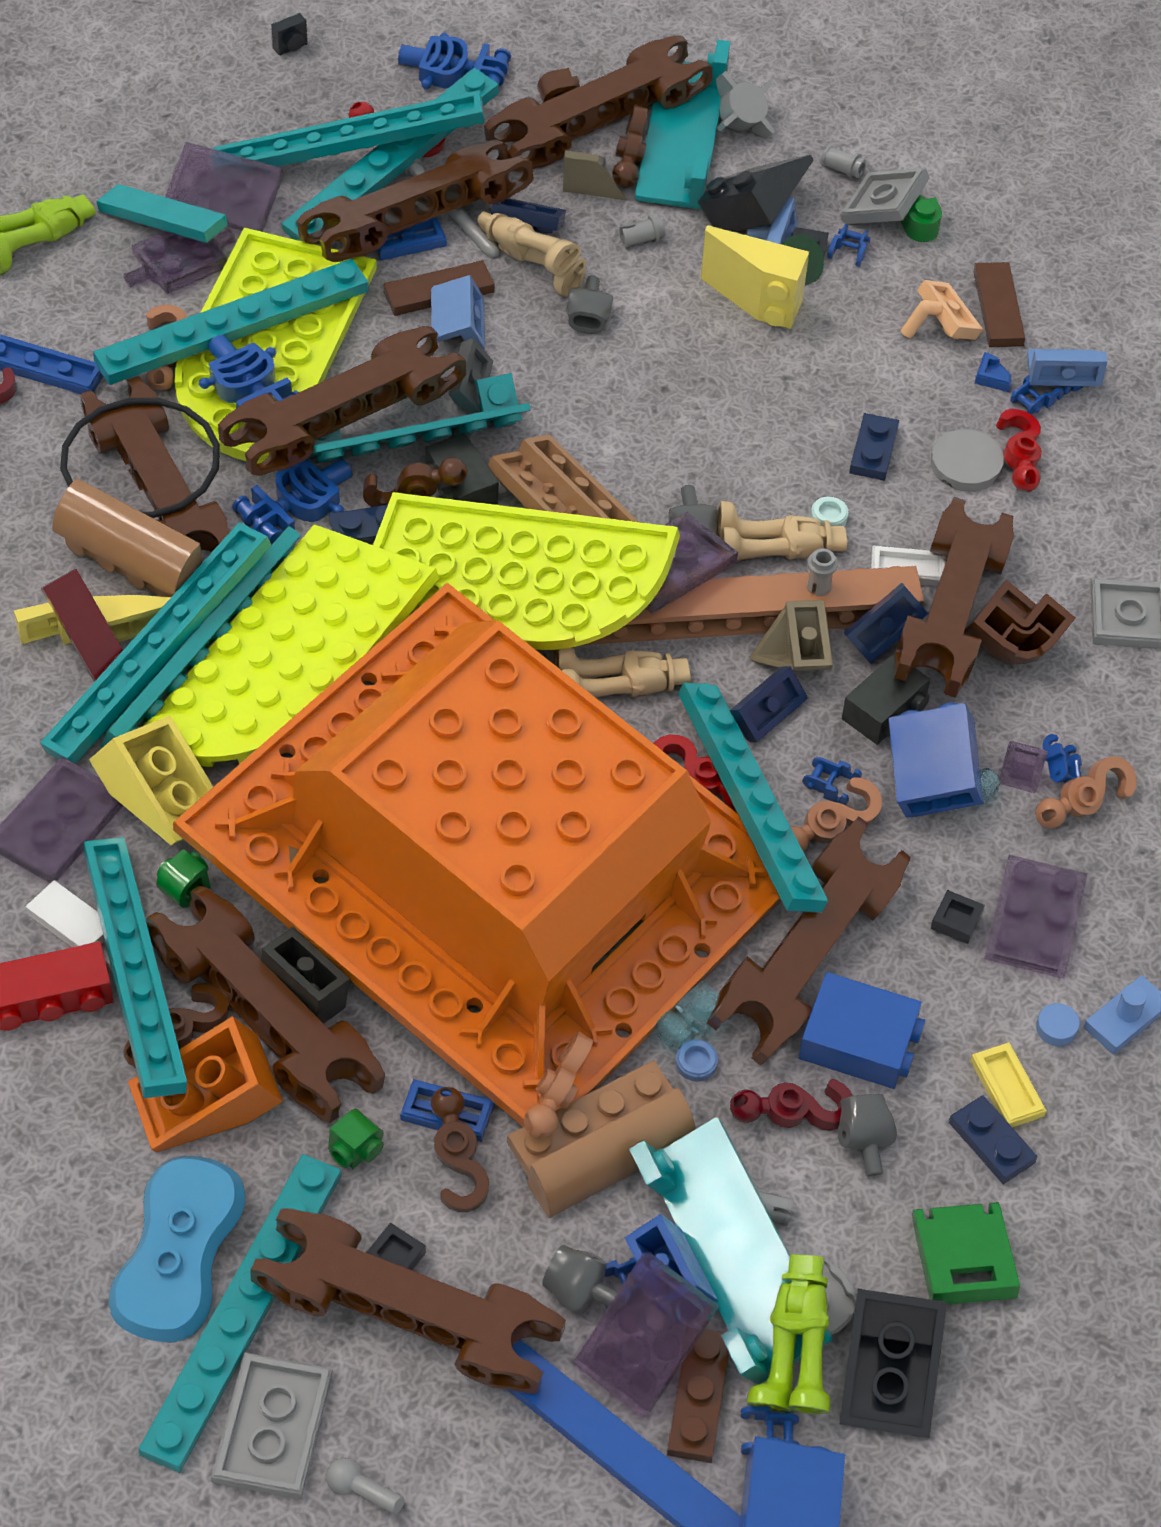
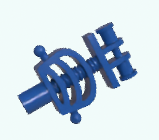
(446, 70)
(243, 372)
(306, 501)

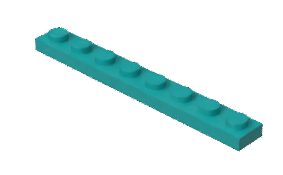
(362, 131)
(388, 159)
(231, 319)
(155, 644)
(195, 648)
(753, 798)
(135, 969)
(232, 1324)

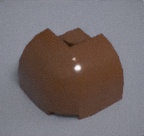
(1016, 627)

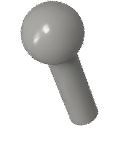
(346, 1477)

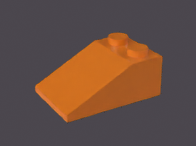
(225, 1088)

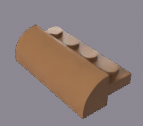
(551, 480)
(125, 539)
(596, 1135)

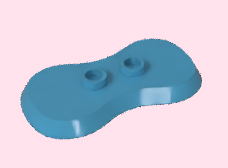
(167, 1280)

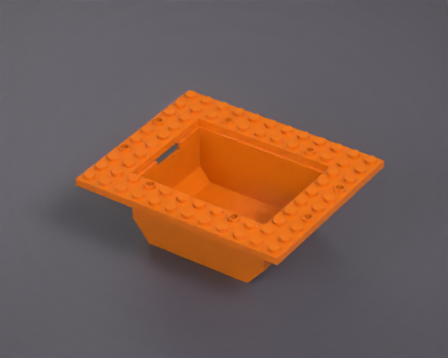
(487, 852)

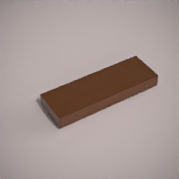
(415, 292)
(999, 304)

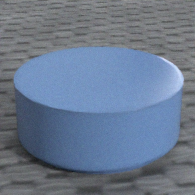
(1057, 1024)
(696, 1060)

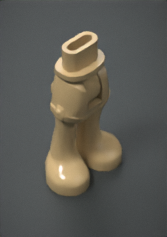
(522, 243)
(786, 537)
(635, 672)

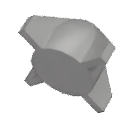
(743, 106)

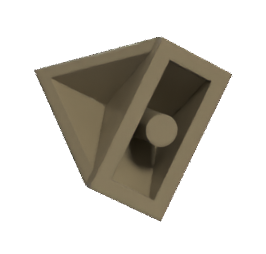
(589, 176)
(797, 638)

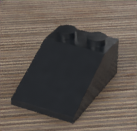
(753, 195)
(893, 1363)

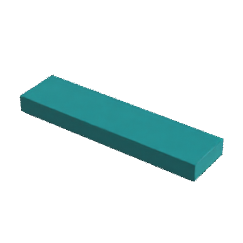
(162, 213)

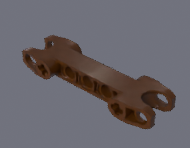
(646, 79)
(369, 219)
(292, 425)
(135, 436)
(941, 638)
(772, 992)
(306, 1047)
(408, 1300)

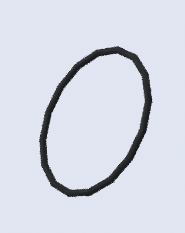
(149, 401)

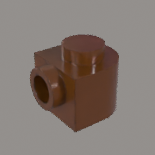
(556, 83)

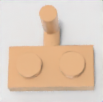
(946, 305)

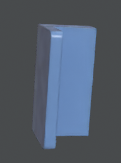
(458, 310)
(1066, 367)

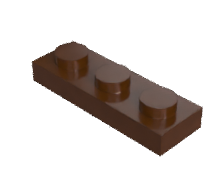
(699, 1399)

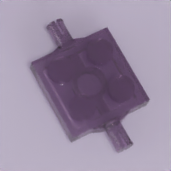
(177, 260)

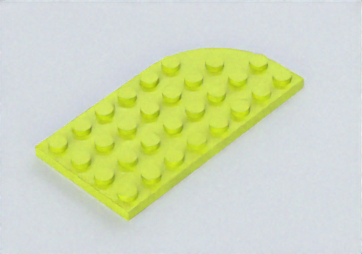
(302, 345)
(536, 571)
(293, 641)

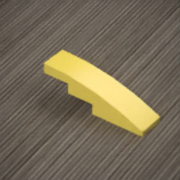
(123, 613)

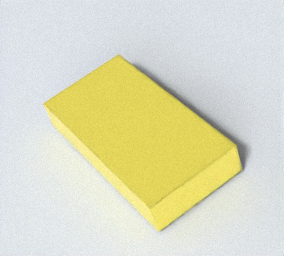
(1008, 1085)

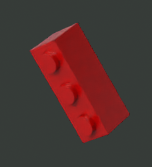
(53, 985)

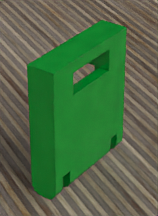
(965, 1242)

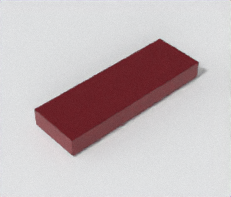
(83, 622)

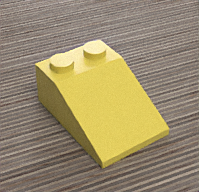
(755, 274)
(153, 775)

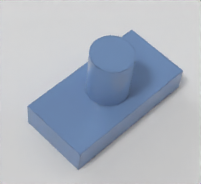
(782, 226)
(1125, 1015)

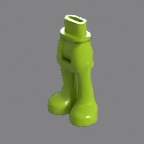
(42, 222)
(797, 1310)

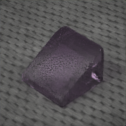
(1023, 766)

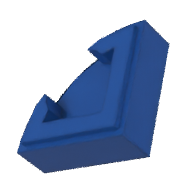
(993, 374)

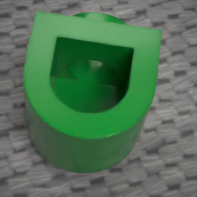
(923, 219)
(181, 875)
(354, 1140)

